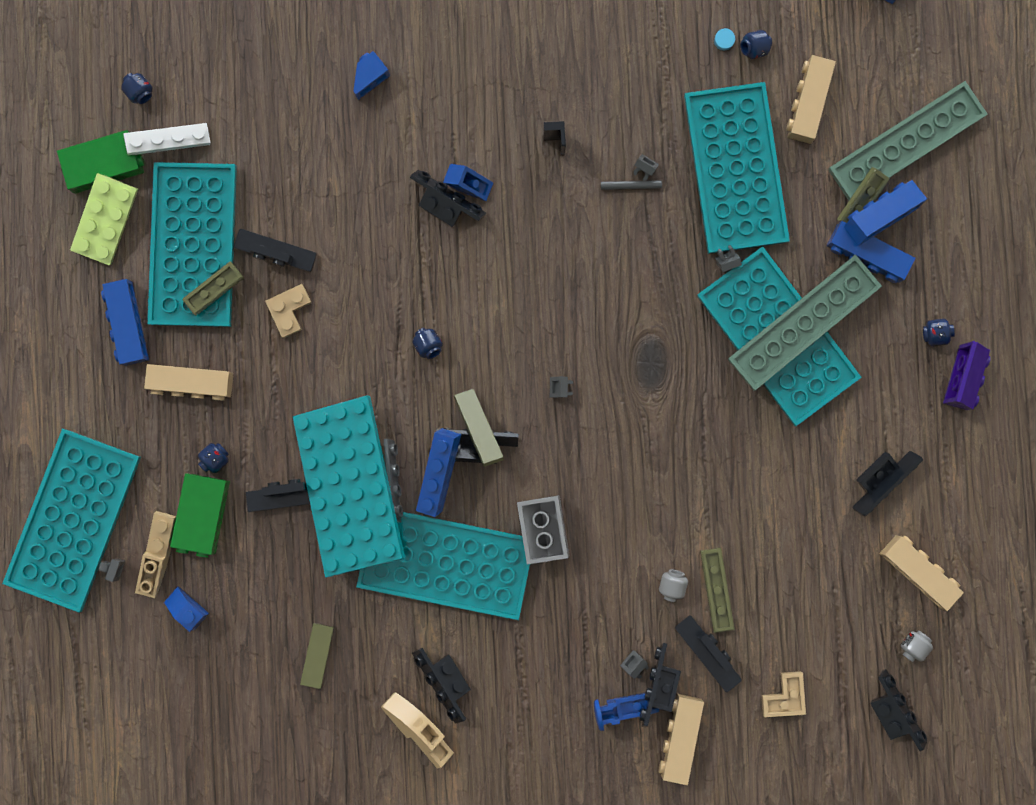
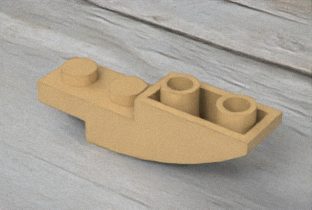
(156, 555)
(419, 728)

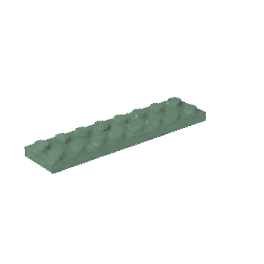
(910, 138)
(804, 322)

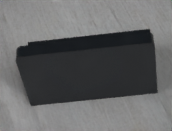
(555, 131)

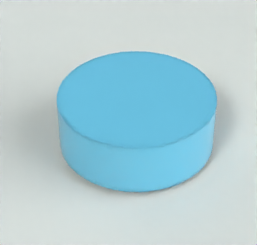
(724, 39)

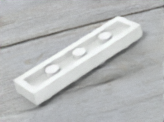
(167, 139)

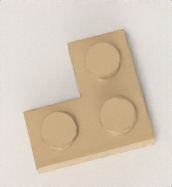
(283, 308)
(790, 701)

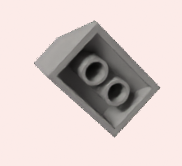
(543, 529)

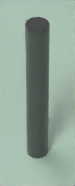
(613, 185)

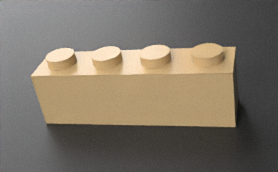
(811, 99)
(188, 380)
(921, 572)
(682, 739)

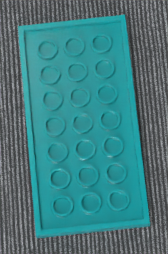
(736, 167)
(190, 240)
(748, 302)
(348, 487)
(71, 520)
(454, 567)

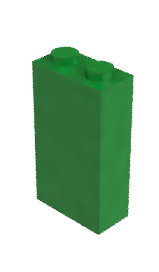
(102, 156)
(199, 515)

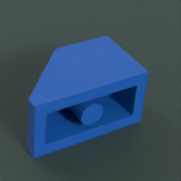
(369, 74)
(468, 181)
(185, 609)

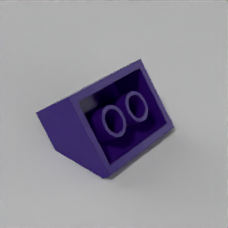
(967, 376)

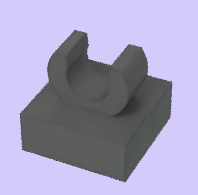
(646, 165)
(729, 260)
(559, 387)
(113, 569)
(634, 664)

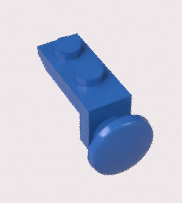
(620, 709)

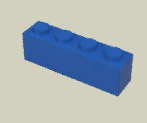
(885, 212)
(873, 253)
(125, 322)
(438, 472)

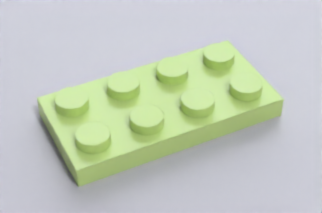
(104, 219)

